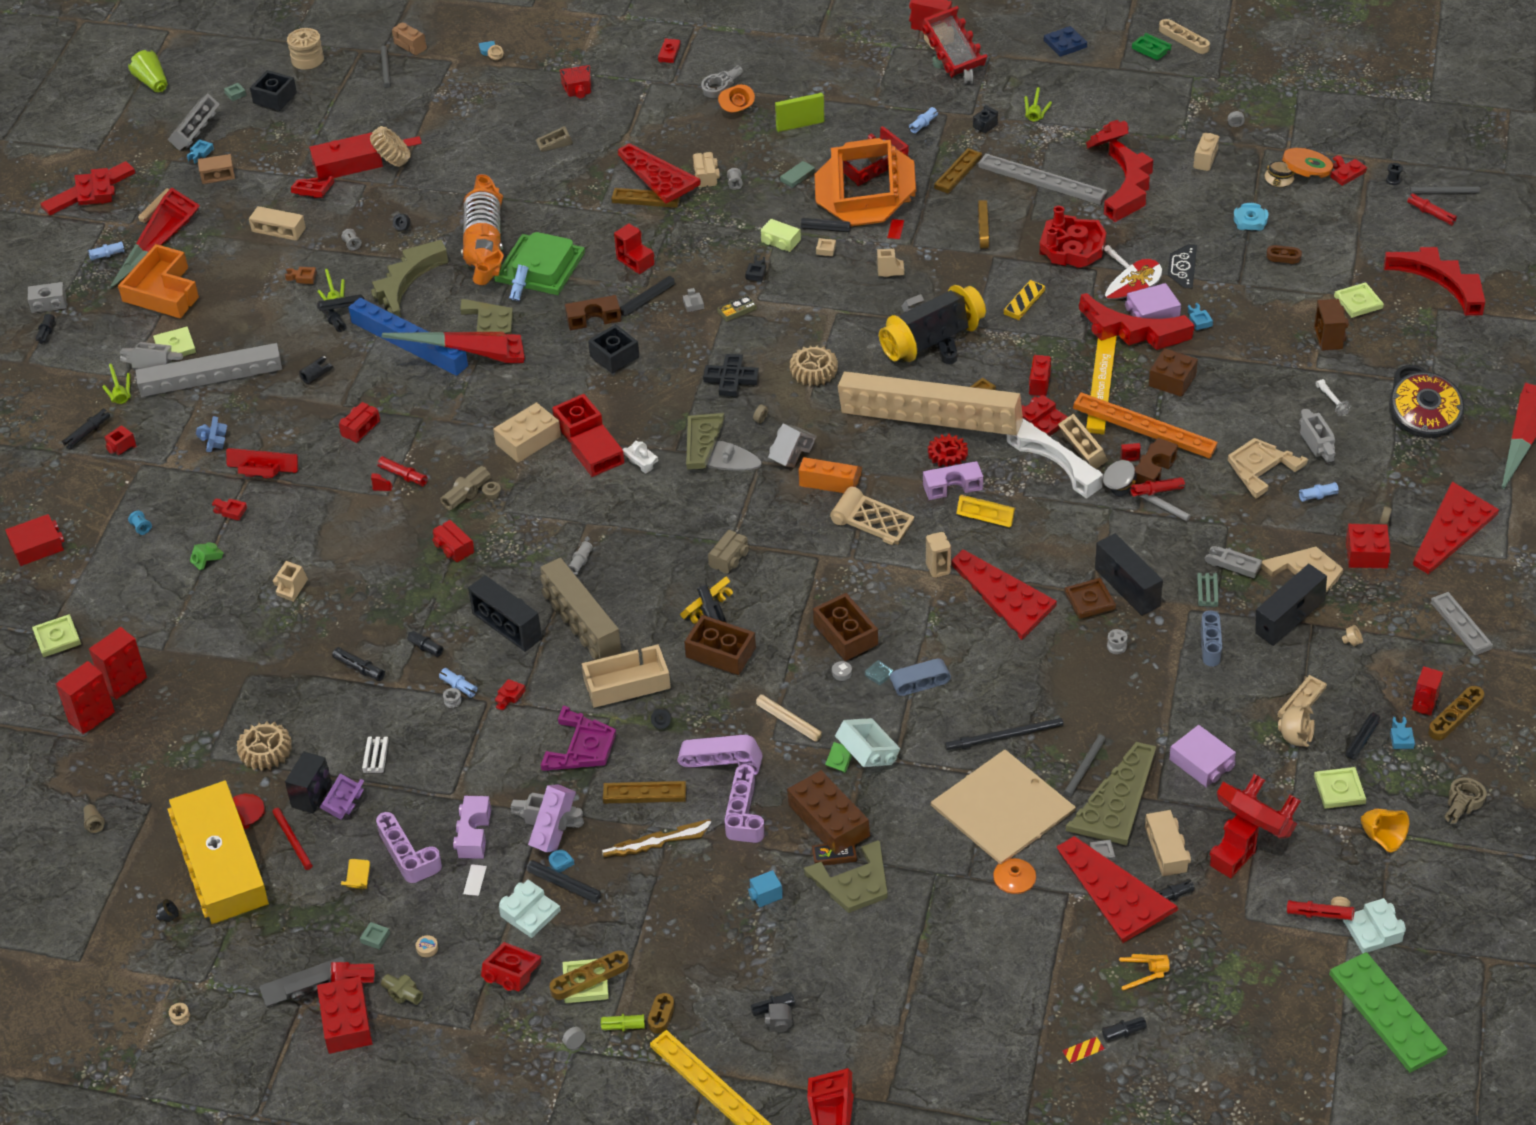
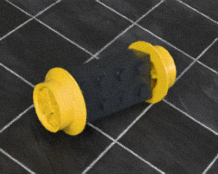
(932, 322)

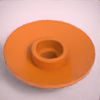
(1014, 882)

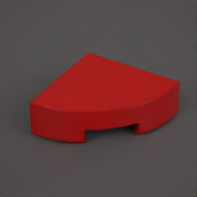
(380, 483)

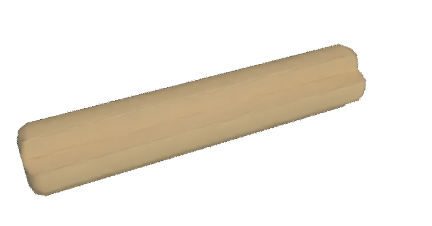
(148, 212)

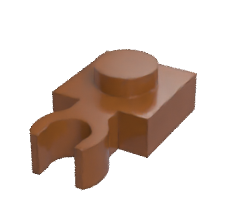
(302, 275)

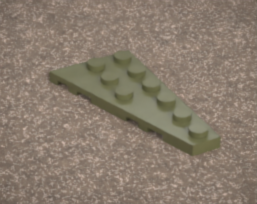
(1116, 801)

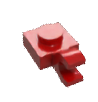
(231, 509)
(509, 692)

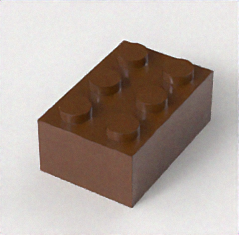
(845, 626)
(720, 644)

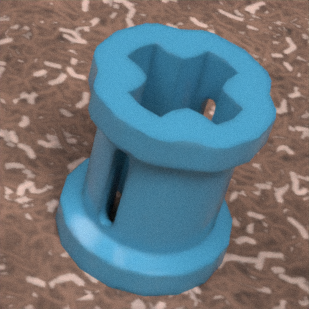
(140, 522)

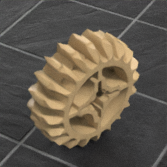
(390, 146)
(813, 365)
(264, 746)

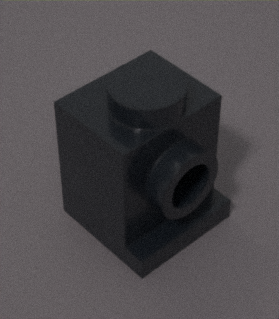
(985, 119)

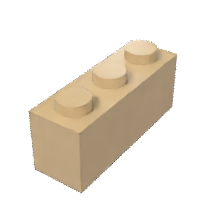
(277, 223)
(1083, 441)
(1167, 843)

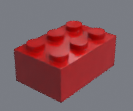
(119, 662)
(85, 697)
(344, 1015)

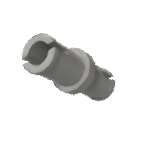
(580, 557)

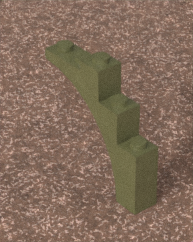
(401, 275)

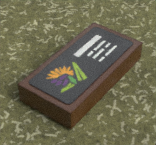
(824, 854)

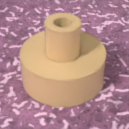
(1353, 636)

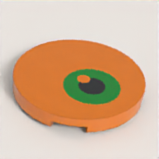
(1307, 162)

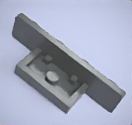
(297, 984)

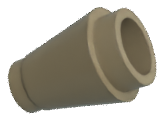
(93, 819)

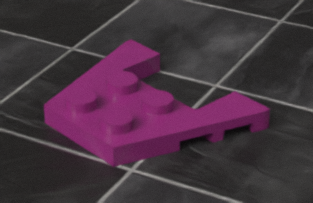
(589, 744)

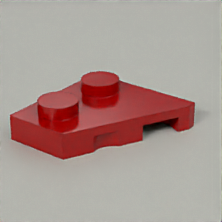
(312, 187)

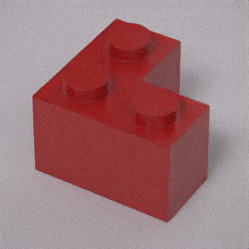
(631, 250)
(1236, 846)

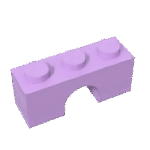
(965, 475)
(555, 803)
(473, 813)

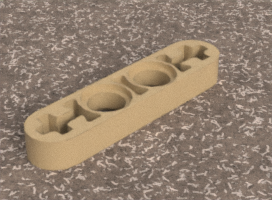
(1172, 29)

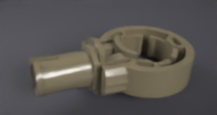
(1462, 801)

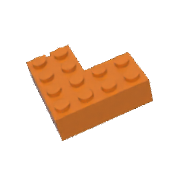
(158, 283)

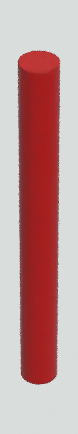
(292, 838)

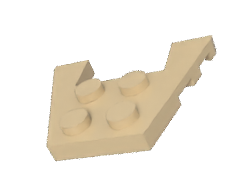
(1256, 459)
(1298, 560)

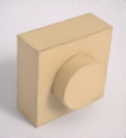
(825, 247)

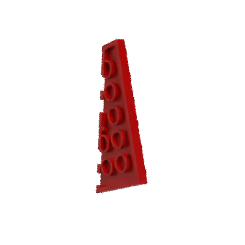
(662, 177)
(1454, 524)
(1120, 897)

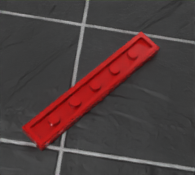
(69, 196)

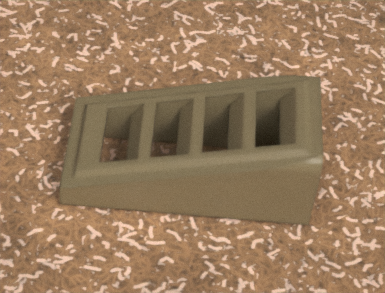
(558, 139)

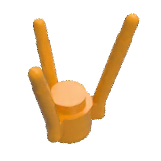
(1156, 963)

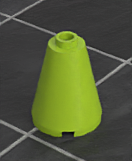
(148, 70)

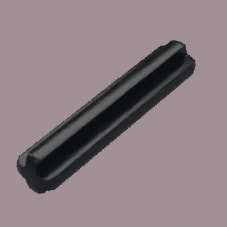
(825, 224)
(337, 302)
(1362, 735)

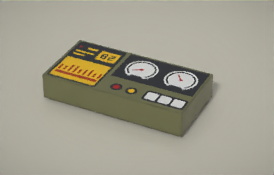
(737, 308)

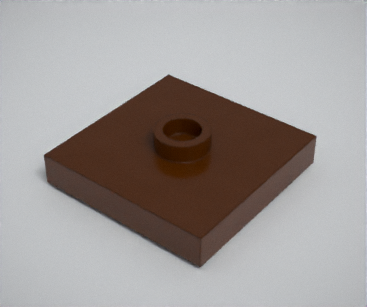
(1090, 598)

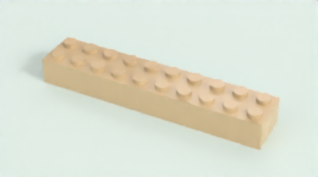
(930, 403)

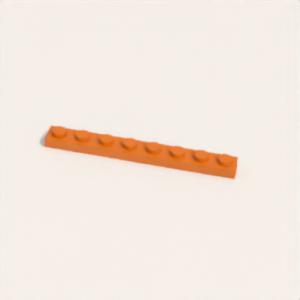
(1145, 425)

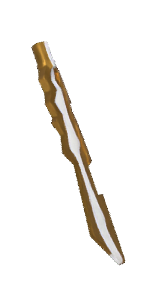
(657, 839)

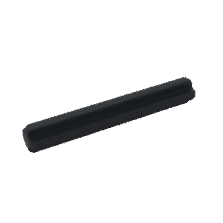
(647, 295)
(564, 881)

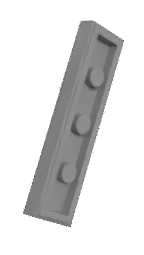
(1461, 623)

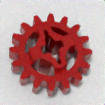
(947, 450)

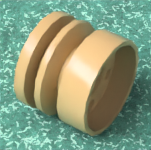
(305, 48)

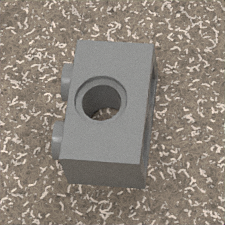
(47, 297)

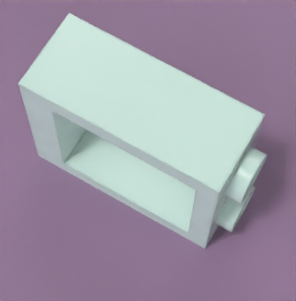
(854, 736)

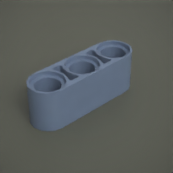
(1211, 638)
(920, 677)

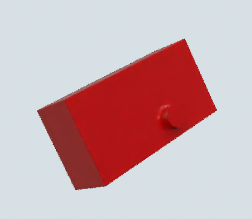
(344, 157)

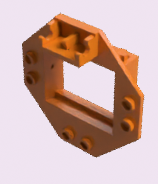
(869, 208)

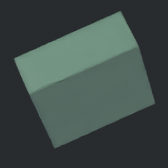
(235, 91)
(375, 935)

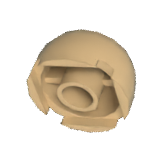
(1297, 726)

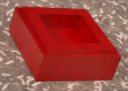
(1130, 452)

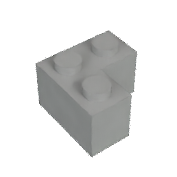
(790, 443)

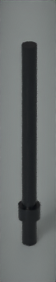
(966, 741)

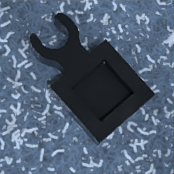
(756, 270)

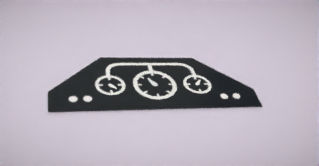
(1182, 265)

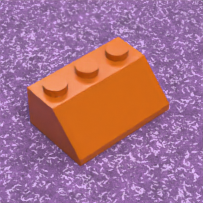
(828, 475)

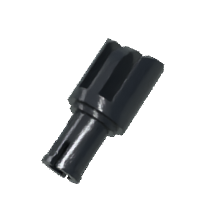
(710, 607)

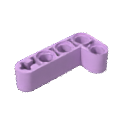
(720, 751)
(738, 821)
(412, 864)

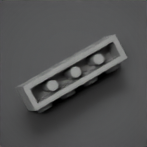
(196, 119)

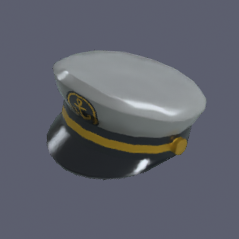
(1120, 477)

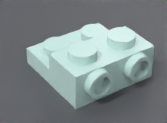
(528, 908)
(1376, 926)

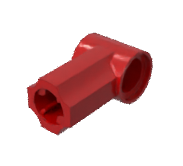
(346, 970)

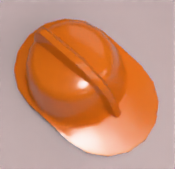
(736, 98)

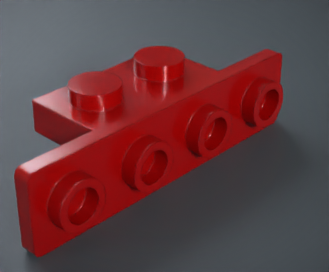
(261, 462)

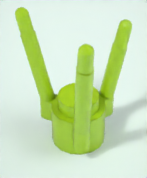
(1034, 112)
(333, 293)
(119, 393)

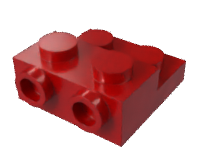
(1111, 131)
(94, 187)
(1043, 414)
(510, 966)

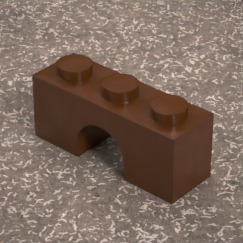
(605, 308)
(1159, 454)

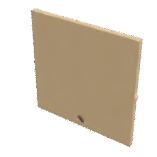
(1003, 806)

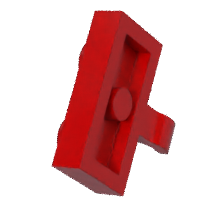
(1346, 172)

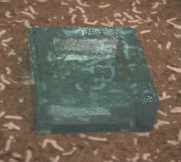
(878, 672)

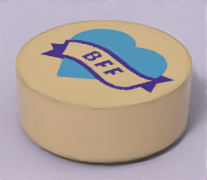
(426, 946)

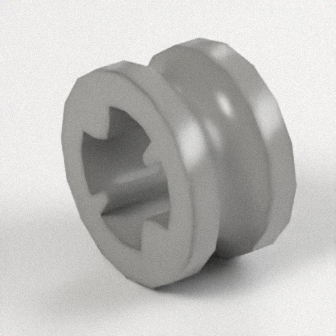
(968, 76)
(448, 701)

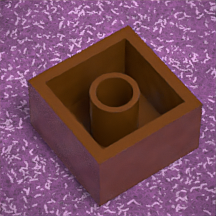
(1330, 324)
(1173, 372)

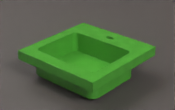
(548, 259)

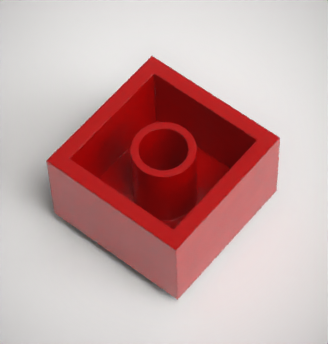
(577, 416)
(1367, 546)

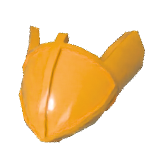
(1386, 827)

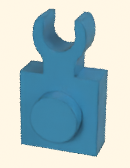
(200, 149)
(1199, 318)
(1400, 736)

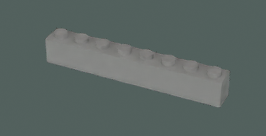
(208, 369)

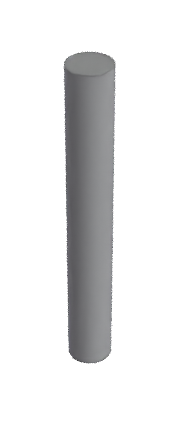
(1166, 506)

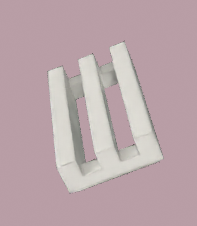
(376, 742)

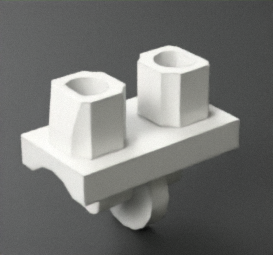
(641, 456)

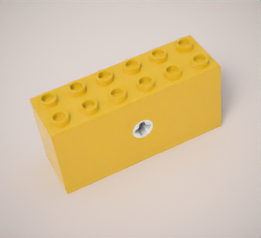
(217, 852)

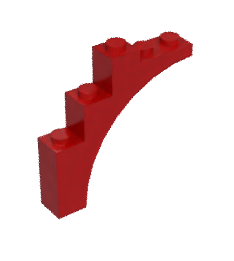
(1132, 192)
(1447, 273)
(1132, 329)

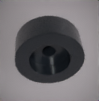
(401, 222)
(658, 721)
(167, 911)

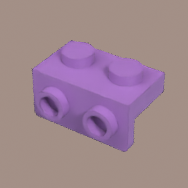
(341, 796)

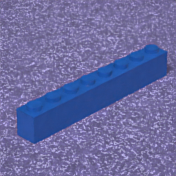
(381, 321)

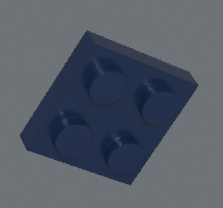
(1065, 41)

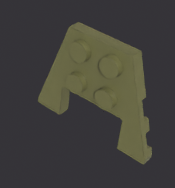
(490, 317)
(855, 887)

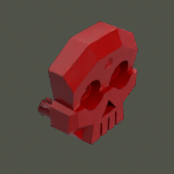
(1072, 240)
(1258, 813)

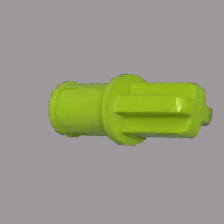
(623, 1022)

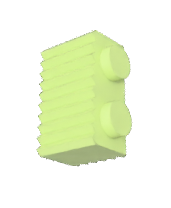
(780, 235)

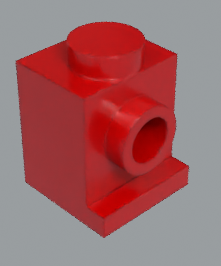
(119, 440)

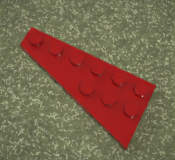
(1007, 596)

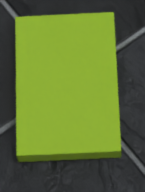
(799, 112)

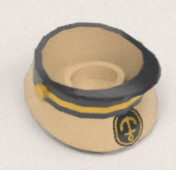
(1278, 174)

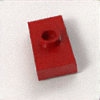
(669, 50)

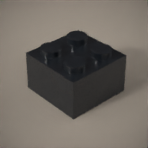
(273, 90)
(613, 348)
(308, 782)

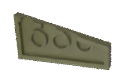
(701, 438)

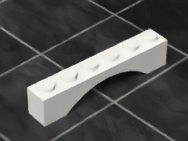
(1084, 477)

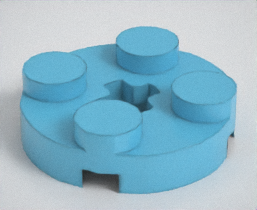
(1256, 222)

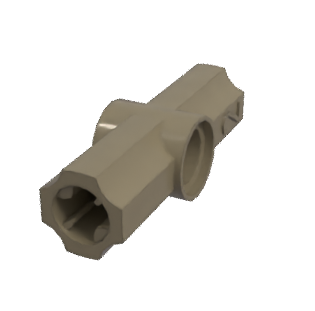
(465, 488)

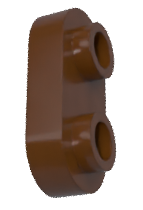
(1284, 254)

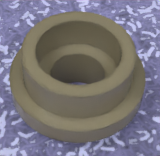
(491, 490)

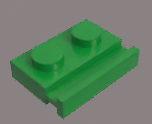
(1151, 46)

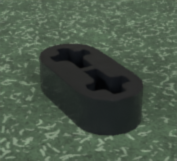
(945, 350)

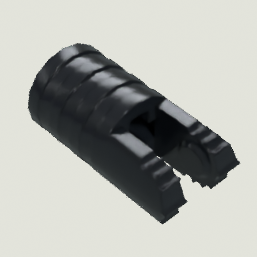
(314, 370)

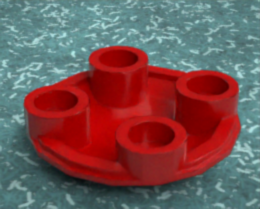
(249, 808)

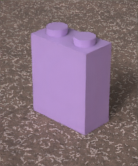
(1153, 303)
(1202, 756)

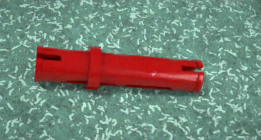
(1426, 206)
(408, 474)
(1159, 486)
(1320, 910)

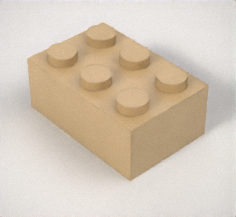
(527, 432)

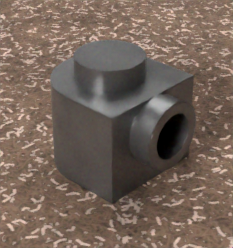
(779, 1017)

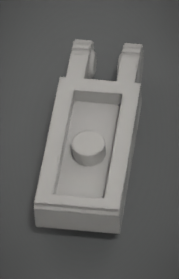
(1233, 561)

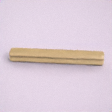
(789, 718)

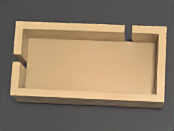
(624, 678)

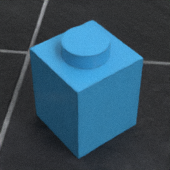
(765, 889)

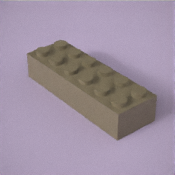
(579, 610)

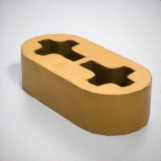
(657, 1012)

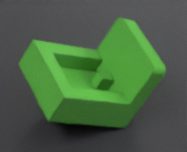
(203, 553)
(839, 757)

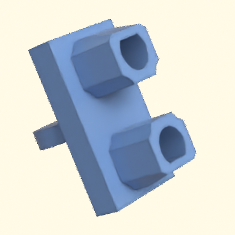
(204, 432)

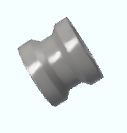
(1117, 641)

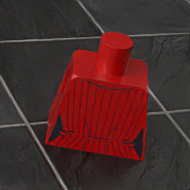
(576, 81)

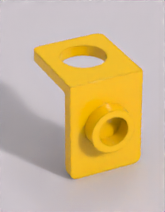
(357, 874)

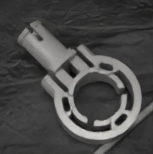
(724, 79)

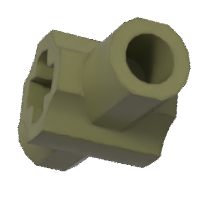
(402, 989)

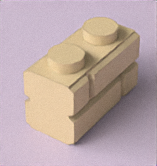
(1206, 151)
(704, 168)
(938, 554)

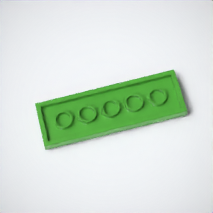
(1388, 1012)

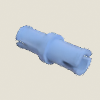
(923, 120)
(106, 250)
(518, 283)
(1318, 491)
(458, 682)

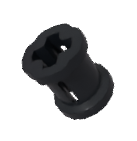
(1394, 171)

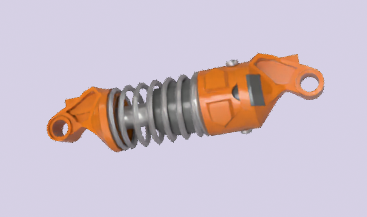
(482, 230)

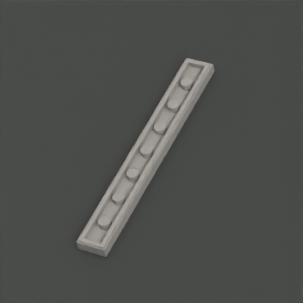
(1043, 179)

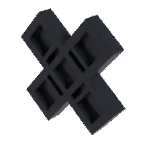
(731, 375)

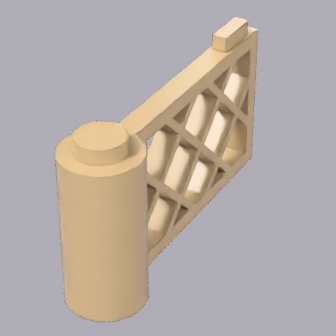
(850, 506)

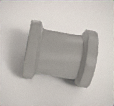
(734, 176)
(348, 240)

